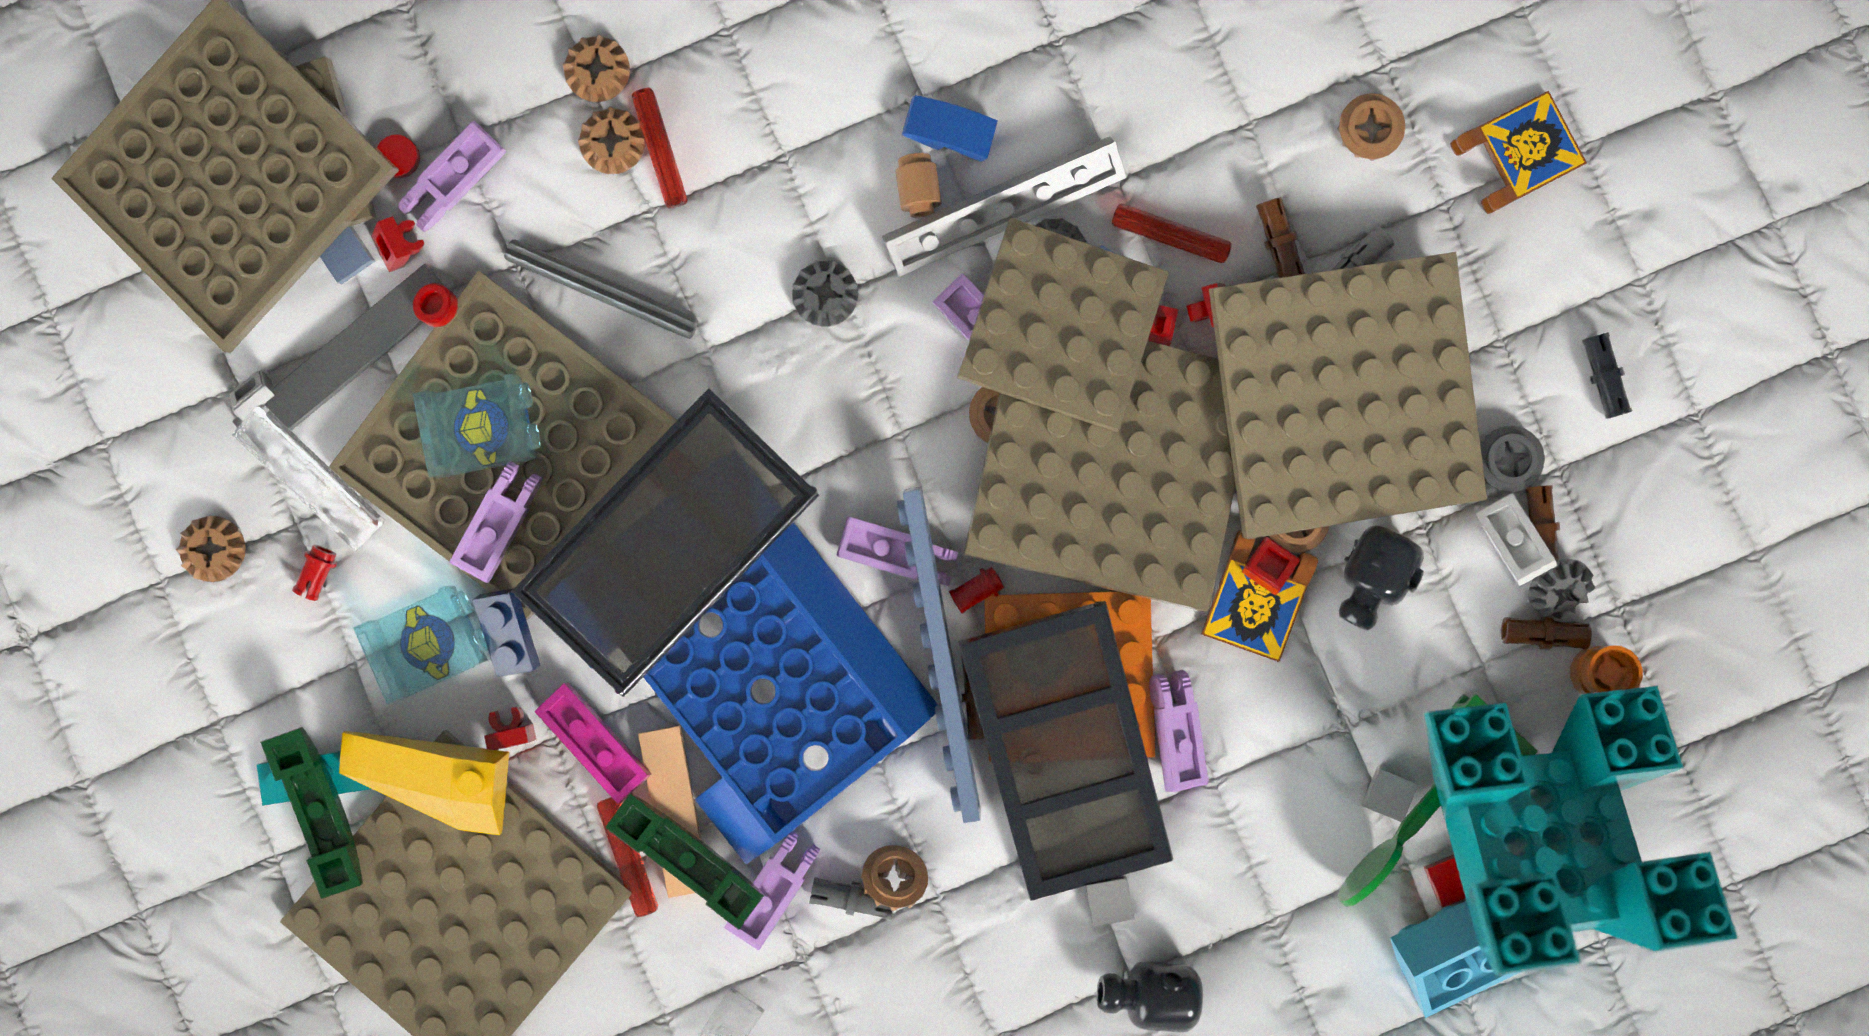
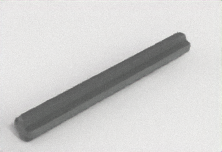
(601, 288)

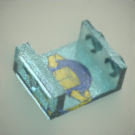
(476, 427)
(422, 644)

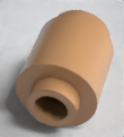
(918, 184)

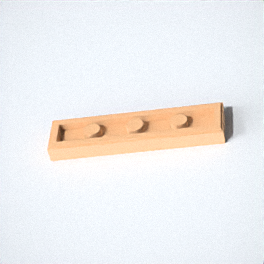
(670, 787)

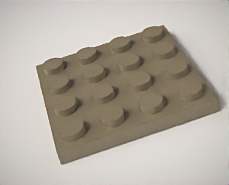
(1063, 325)

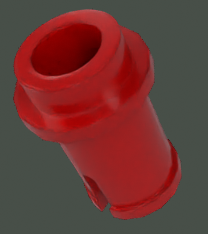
(315, 569)
(977, 589)

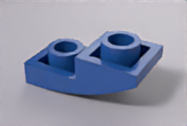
(949, 126)

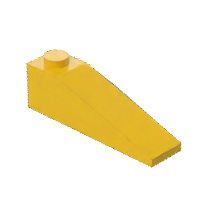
(439, 779)

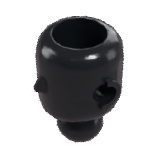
(1379, 571)
(1155, 996)

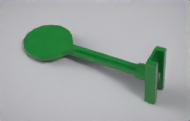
(1383, 859)

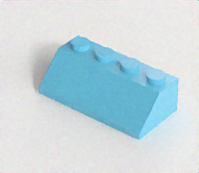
(1443, 959)

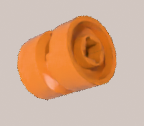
(1605, 669)

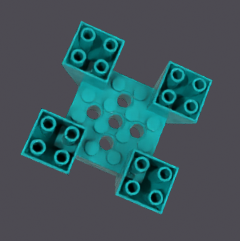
(1551, 840)

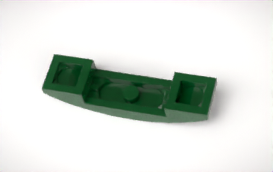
(317, 809)
(687, 859)

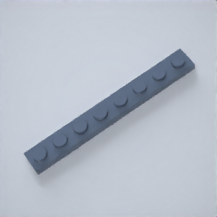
(943, 672)

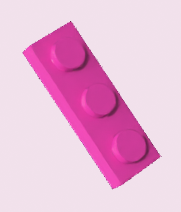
(592, 742)

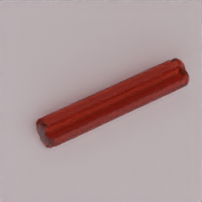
(659, 148)
(1171, 233)
(629, 864)

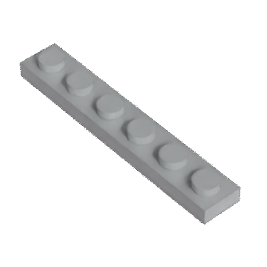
(990, 210)

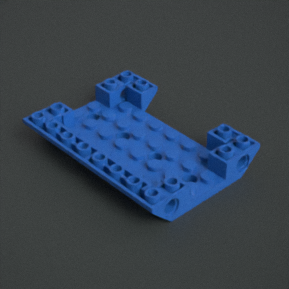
(833, 686)

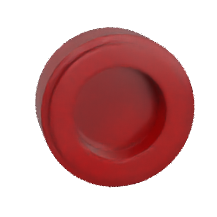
(401, 153)
(435, 305)

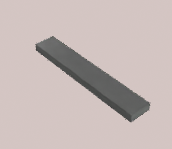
(349, 352)

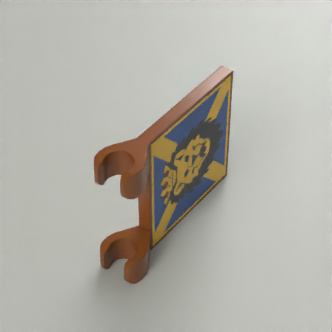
(1527, 148)
(1251, 615)

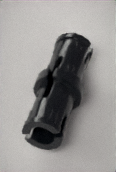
(1607, 375)

